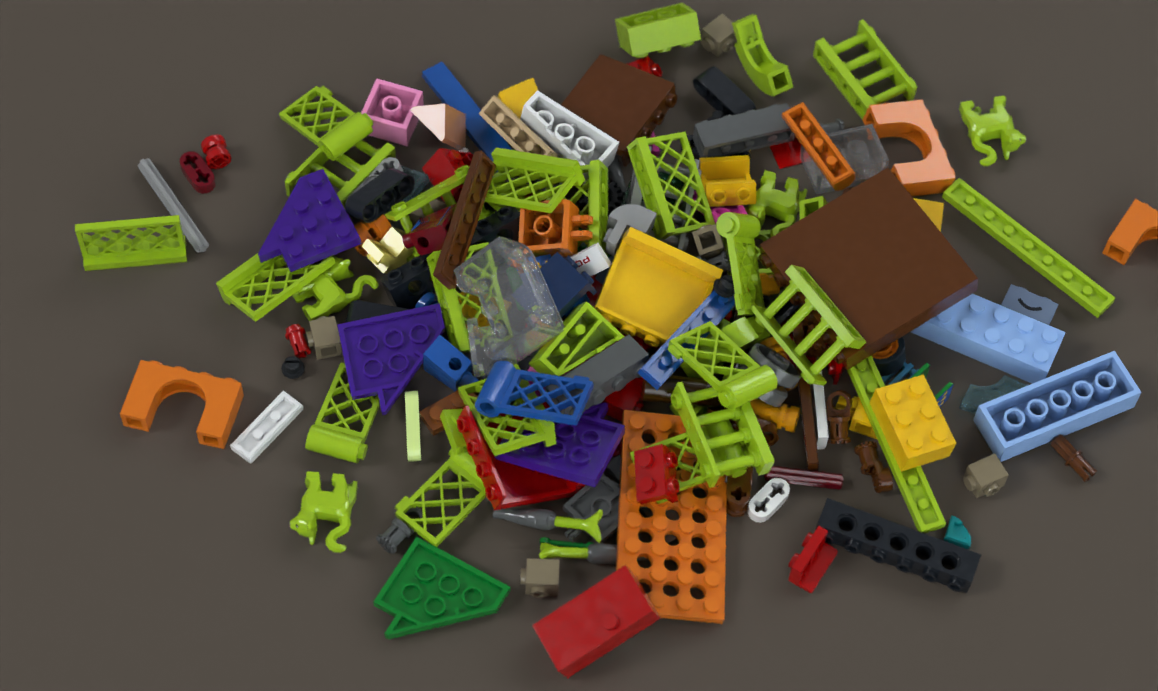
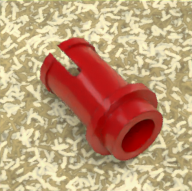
(295, 334)

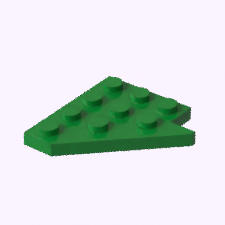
(436, 591)

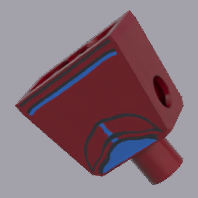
(429, 231)

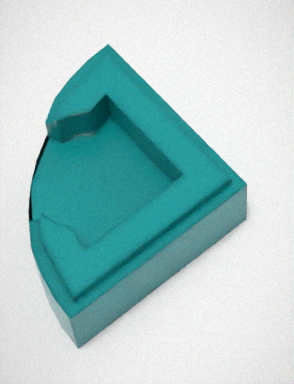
(957, 533)

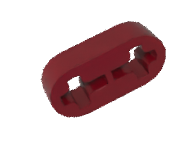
(201, 170)

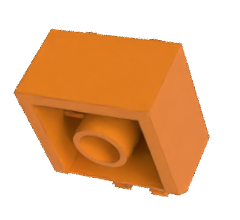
(554, 231)

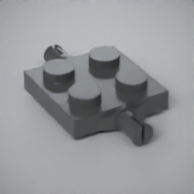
(589, 501)

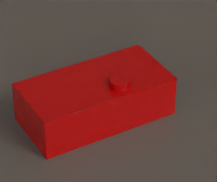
(596, 621)

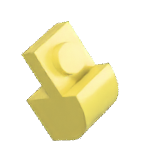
(389, 252)

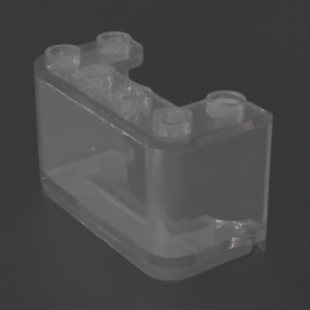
(511, 298)

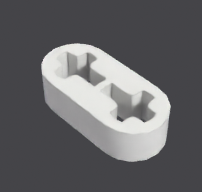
(764, 496)

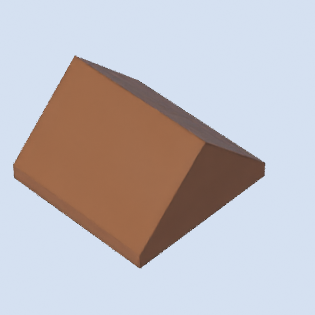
(444, 122)

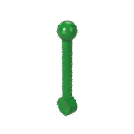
(564, 543)

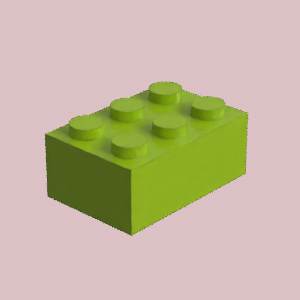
(658, 30)

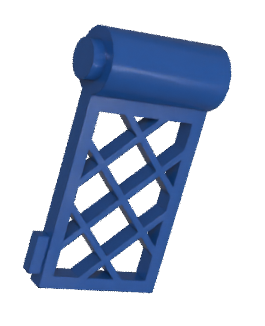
(503, 388)

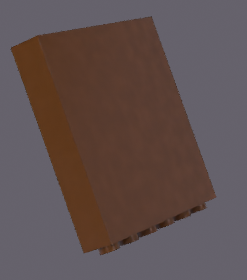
(874, 261)

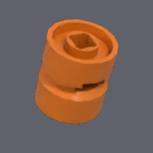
(375, 231)

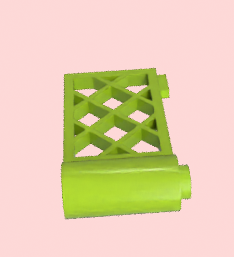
(340, 135)
(740, 234)
(742, 384)
(333, 438)
(720, 454)
(465, 469)

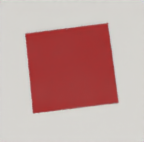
(787, 153)

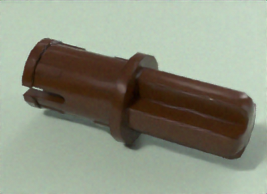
(1073, 457)

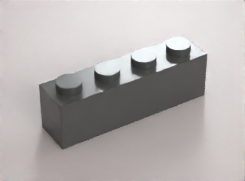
(742, 132)
(608, 371)

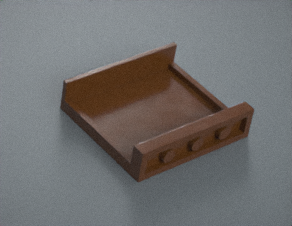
(621, 101)

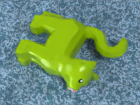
(991, 126)
(776, 202)
(328, 294)
(328, 506)

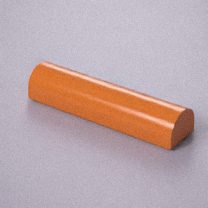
(819, 146)

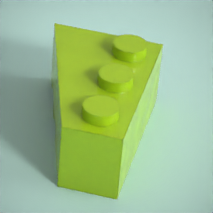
(583, 336)

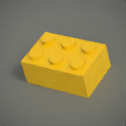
(912, 422)

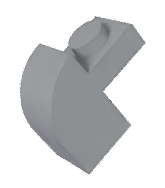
(622, 219)

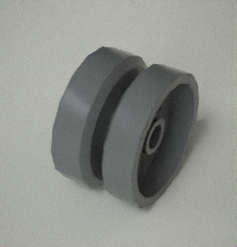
(785, 371)

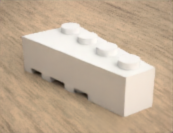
(567, 133)

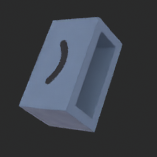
(1030, 304)

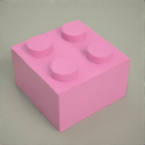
(390, 111)

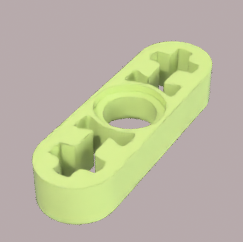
(412, 426)

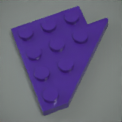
(310, 225)
(388, 351)
(579, 450)

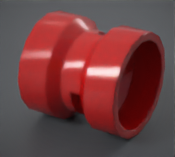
(215, 150)

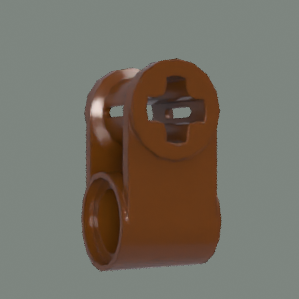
(738, 489)

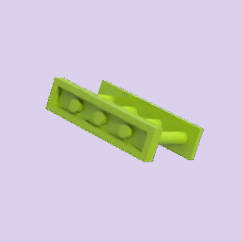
(853, 88)
(318, 159)
(401, 210)
(831, 318)
(749, 434)

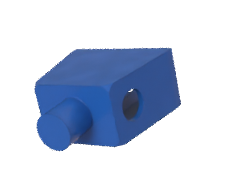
(448, 364)

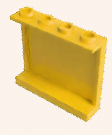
(653, 287)

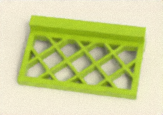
(532, 167)
(652, 184)
(597, 201)
(127, 252)
(251, 274)
(450, 306)
(543, 429)

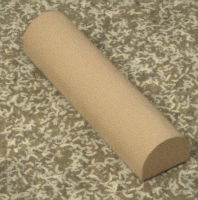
(513, 128)

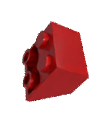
(443, 166)

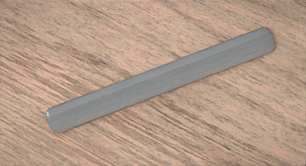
(173, 205)

